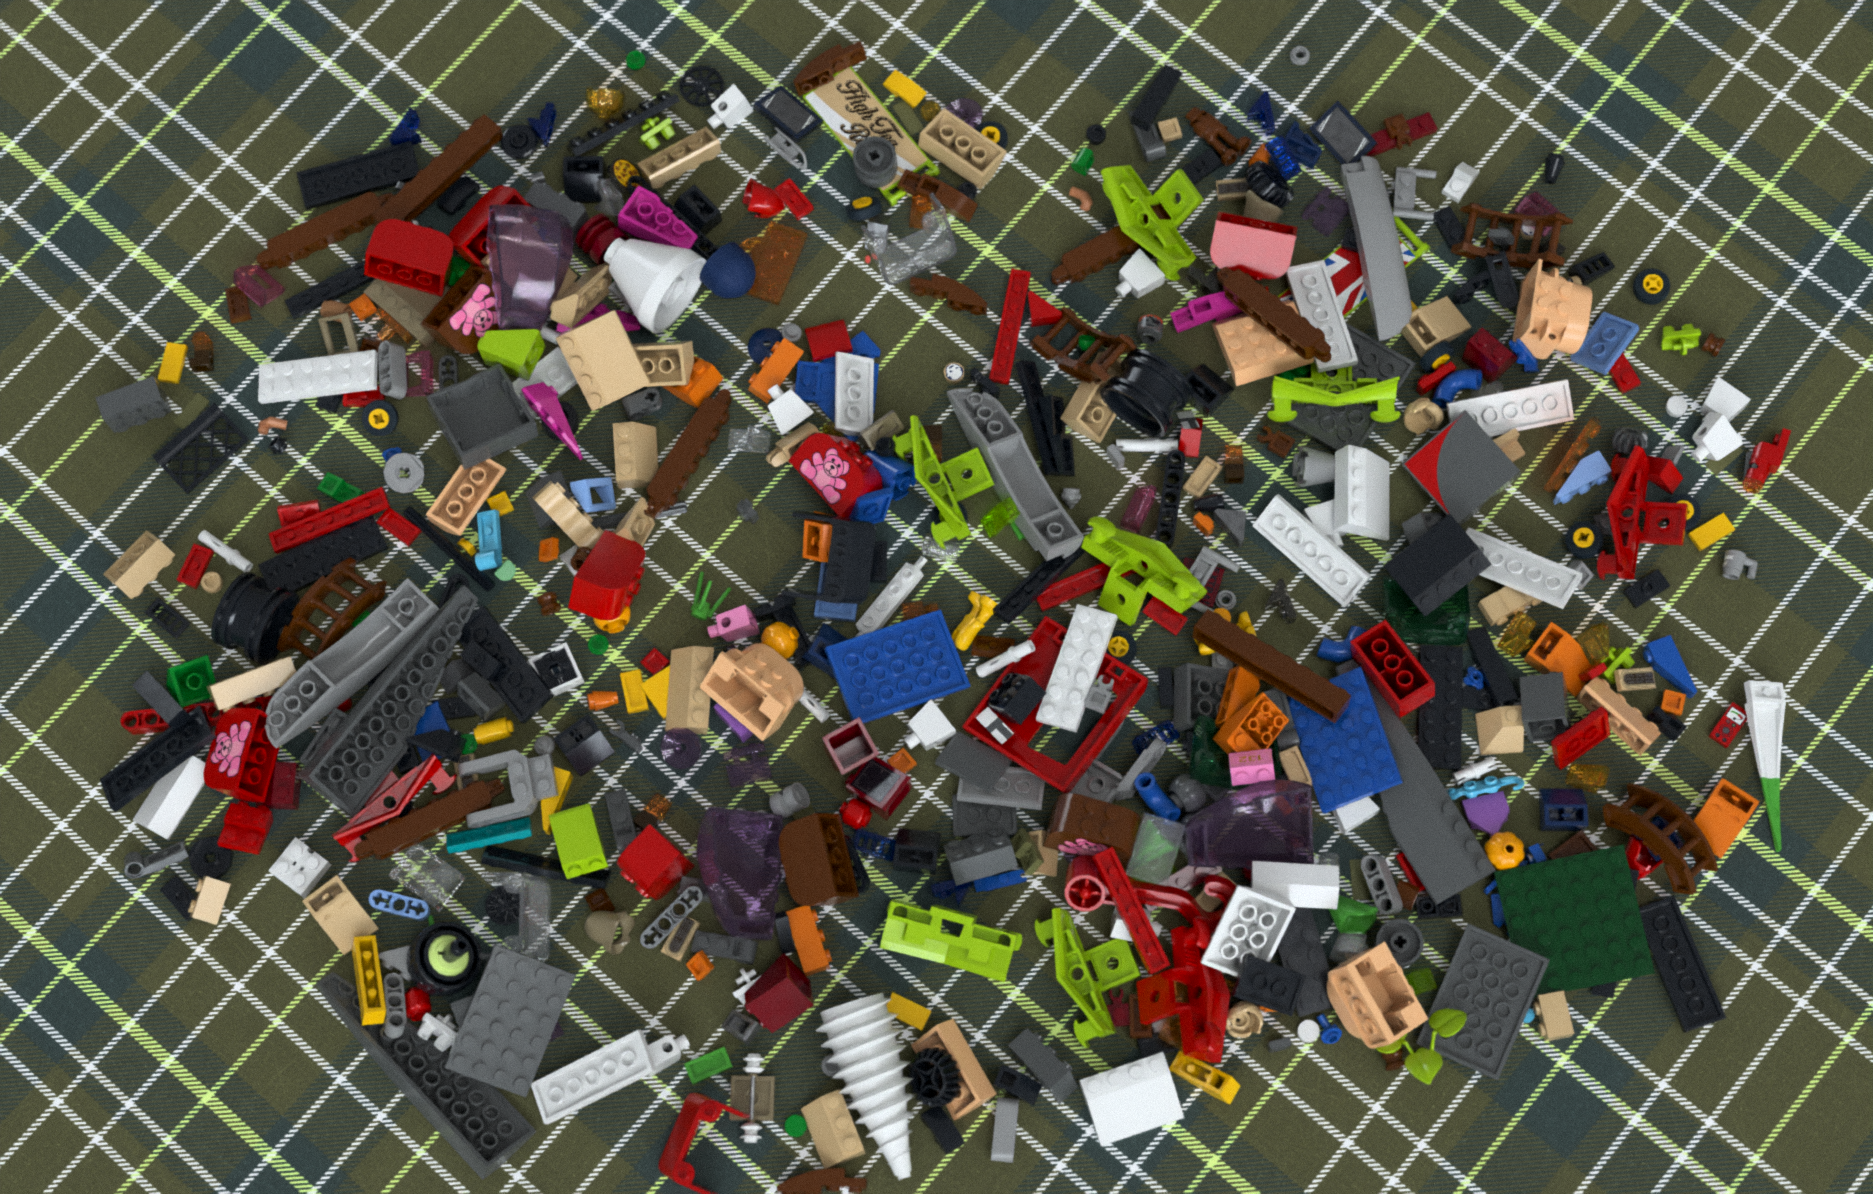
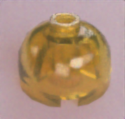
(604, 101)

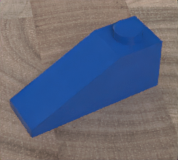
(1667, 662)

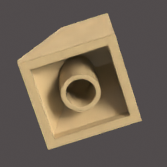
(636, 524)
(1500, 730)

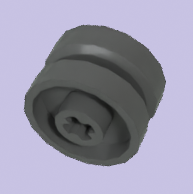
(875, 162)
(1405, 934)

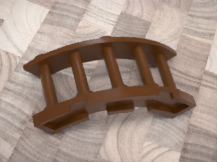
(1550, 257)
(1077, 368)
(314, 599)
(1657, 841)

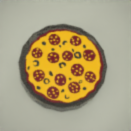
(620, 172)

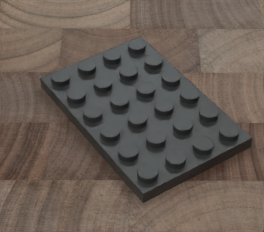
(1352, 423)
(1494, 988)
(509, 1020)

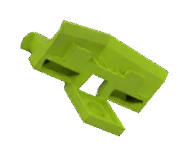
(1159, 236)
(1316, 391)
(927, 465)
(1125, 551)
(976, 950)
(1086, 991)

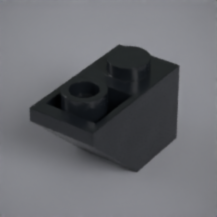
(1017, 1085)

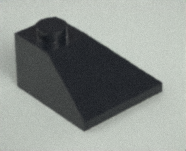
(441, 742)

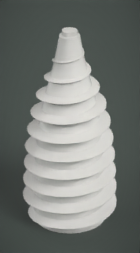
(873, 1073)

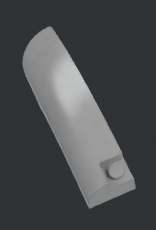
(1377, 246)
(1015, 473)
(347, 664)

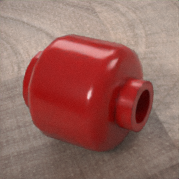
(855, 814)
(417, 1003)

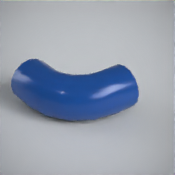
(1454, 383)
(1339, 651)
(1155, 797)

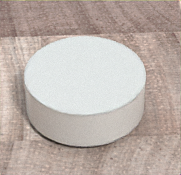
(1676, 406)
(1308, 1031)

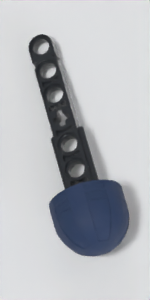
(727, 269)

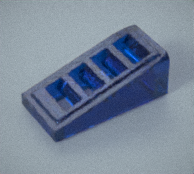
(1288, 169)
(1142, 742)
(874, 837)

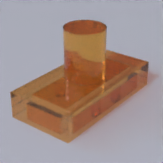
(919, 208)
(391, 327)

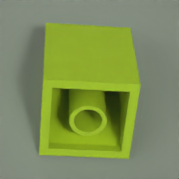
(514, 349)
(578, 841)

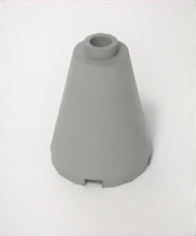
(1313, 467)

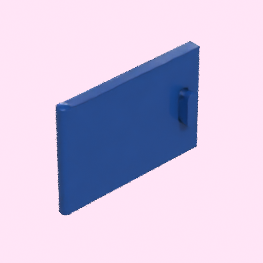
(432, 720)

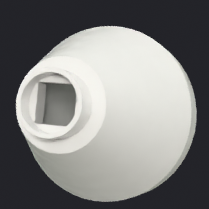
(655, 279)

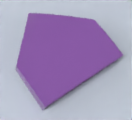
(1487, 812)

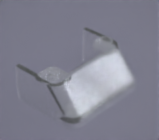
(917, 251)
(533, 913)

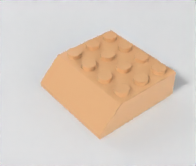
(1253, 350)

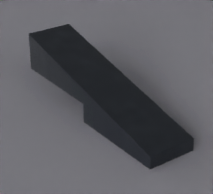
(1156, 97)
(1061, 444)
(1491, 667)
(161, 700)

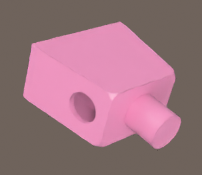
(734, 624)

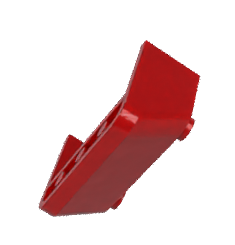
(694, 1110)

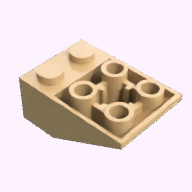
(1433, 325)
(339, 914)

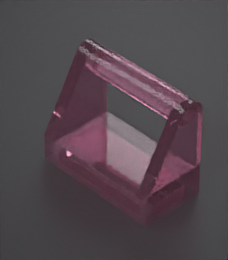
(1536, 206)
(252, 288)
(426, 386)
(1139, 508)

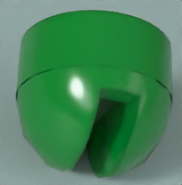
(1085, 342)

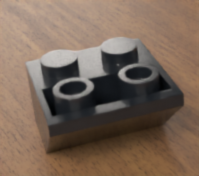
(581, 176)
(698, 209)
(1208, 389)
(1016, 697)
(584, 745)
(916, 851)

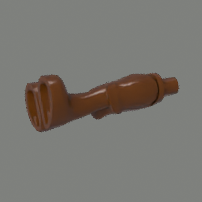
(1209, 129)

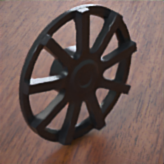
(701, 85)

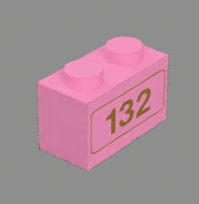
(1251, 766)

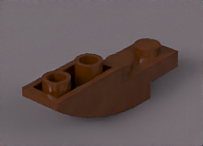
(822, 68)
(950, 198)
(957, 294)
(814, 1181)

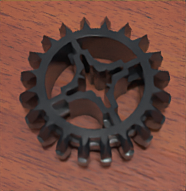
(1269, 184)
(939, 1076)

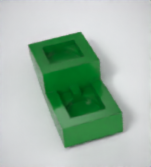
(338, 489)

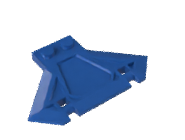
(817, 380)

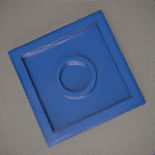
(872, 506)

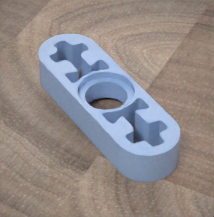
(412, 913)

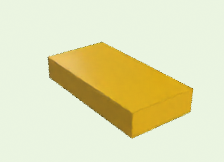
(172, 363)
(1711, 532)
(634, 696)
(908, 1011)

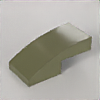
(1026, 851)

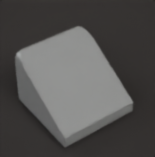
(1673, 453)
(1586, 573)

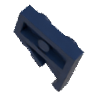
(1302, 146)

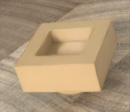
(1169, 130)

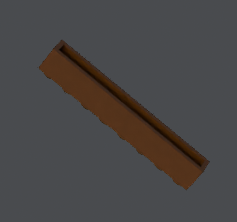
(441, 172)
(1271, 666)

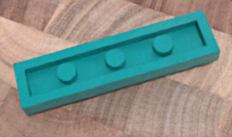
(489, 835)

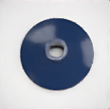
(756, 344)

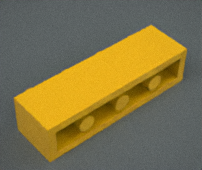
(368, 980)

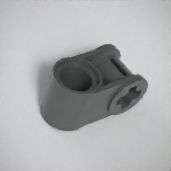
(640, 405)

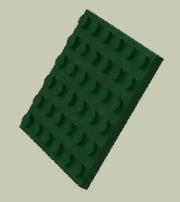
(1579, 917)

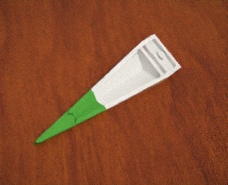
(1765, 718)

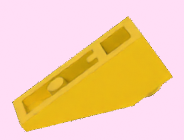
(554, 804)
(1205, 1077)

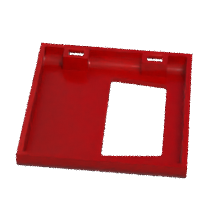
(1039, 666)

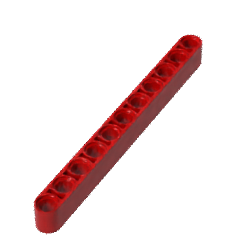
(144, 716)

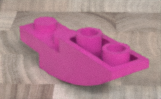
(1203, 310)

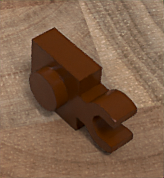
(1398, 128)
(1278, 443)

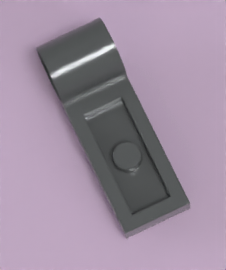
(1149, 142)
(1288, 736)
(621, 818)
(156, 861)
(725, 947)

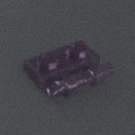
(1331, 216)
(747, 771)

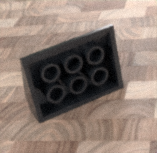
(1437, 565)

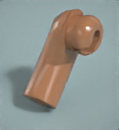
(1083, 196)
(271, 422)

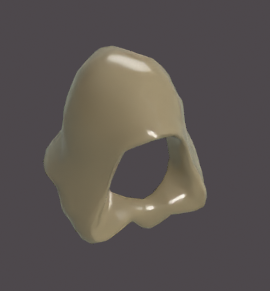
(1261, 209)
(602, 925)

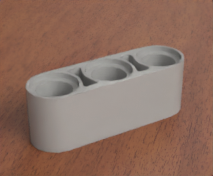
(392, 370)
(1373, 878)
(397, 997)
(1005, 1129)

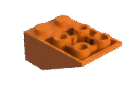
(701, 384)
(817, 539)
(1559, 653)
(1252, 727)
(1724, 815)

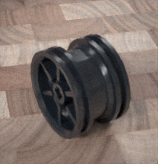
(1147, 392)
(253, 617)

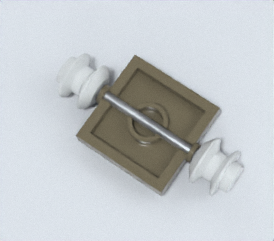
(754, 1096)

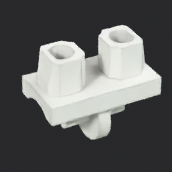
(745, 977)
(439, 1027)

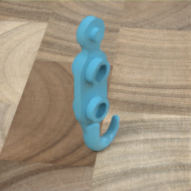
(1489, 784)

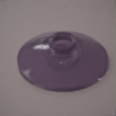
(966, 109)
(672, 750)

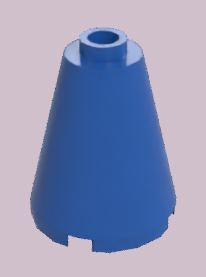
(894, 473)

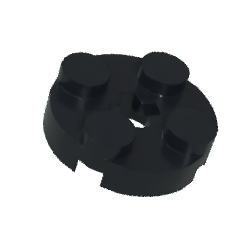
(215, 869)

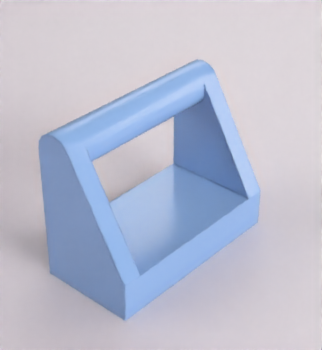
(603, 487)

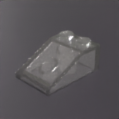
(427, 876)

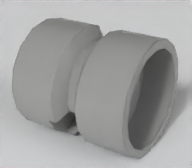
(789, 800)

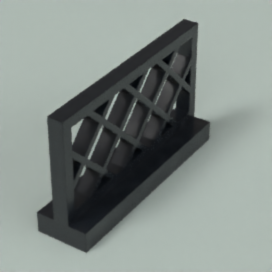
(192, 433)

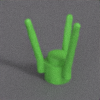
(701, 609)

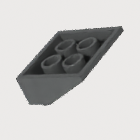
(1197, 693)

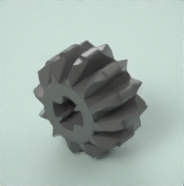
(1626, 438)

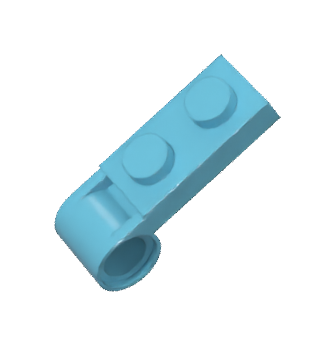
(489, 540)

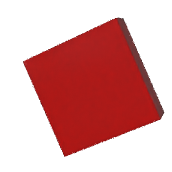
(655, 662)
(1592, 672)

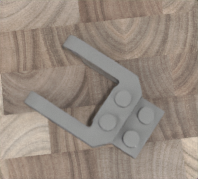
(529, 782)
(1106, 784)

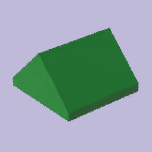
(189, 680)

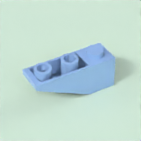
(1587, 473)

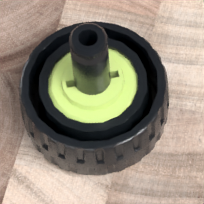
(444, 959)

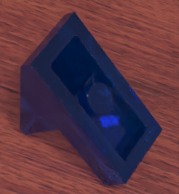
(1262, 111)
(544, 126)
(404, 130)
(943, 890)

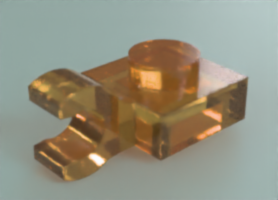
(916, 609)

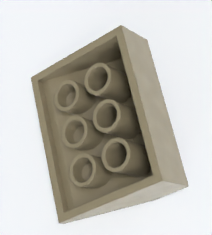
(405, 306)

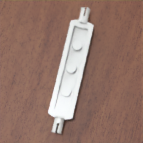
(891, 597)

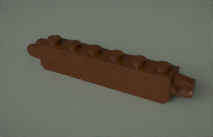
(321, 231)
(1098, 253)
(1274, 315)
(687, 453)
(429, 820)

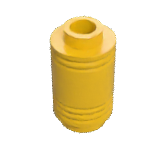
(493, 730)

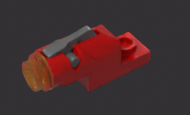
(1764, 460)

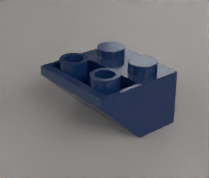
(815, 652)
(1563, 810)

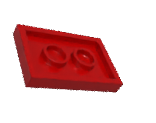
(1580, 738)

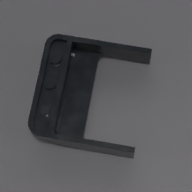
(848, 560)

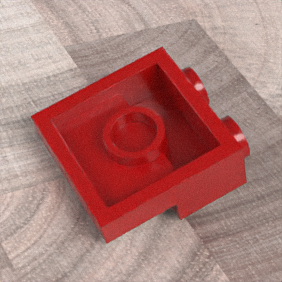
(245, 827)

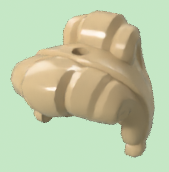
(1422, 415)
(1249, 1019)

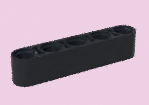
(1170, 490)

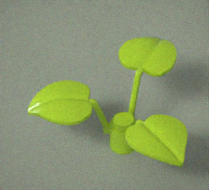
(1425, 1062)

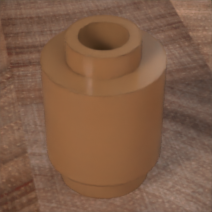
(334, 307)

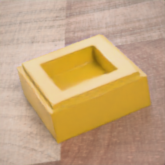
(501, 503)

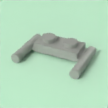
(1405, 193)
(1204, 568)

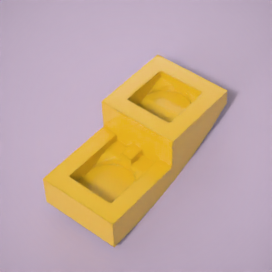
(904, 87)

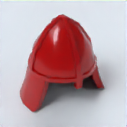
(762, 200)
(1639, 857)

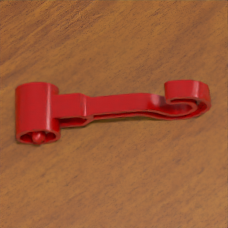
(1087, 892)

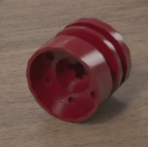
(596, 237)

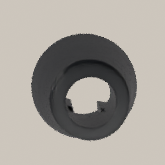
(1553, 167)
(1209, 503)

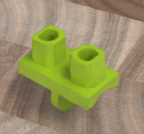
(649, 137)
(1680, 340)
(1616, 658)

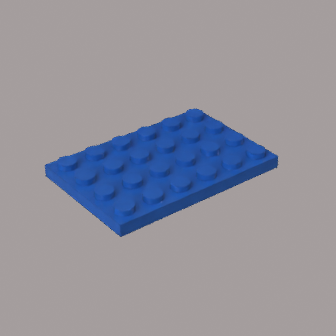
(897, 667)
(1348, 756)

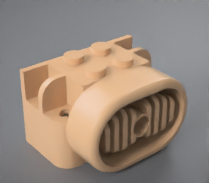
(1551, 313)
(755, 687)
(1374, 997)

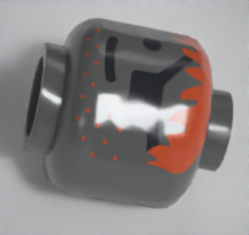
(1149, 329)

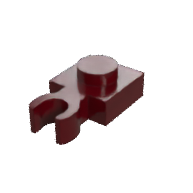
(1119, 1012)

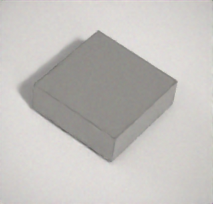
(1115, 456)

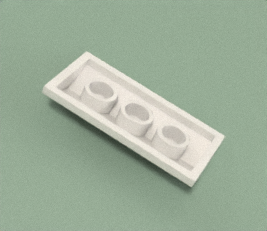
(853, 393)
(172, 798)
(1300, 883)

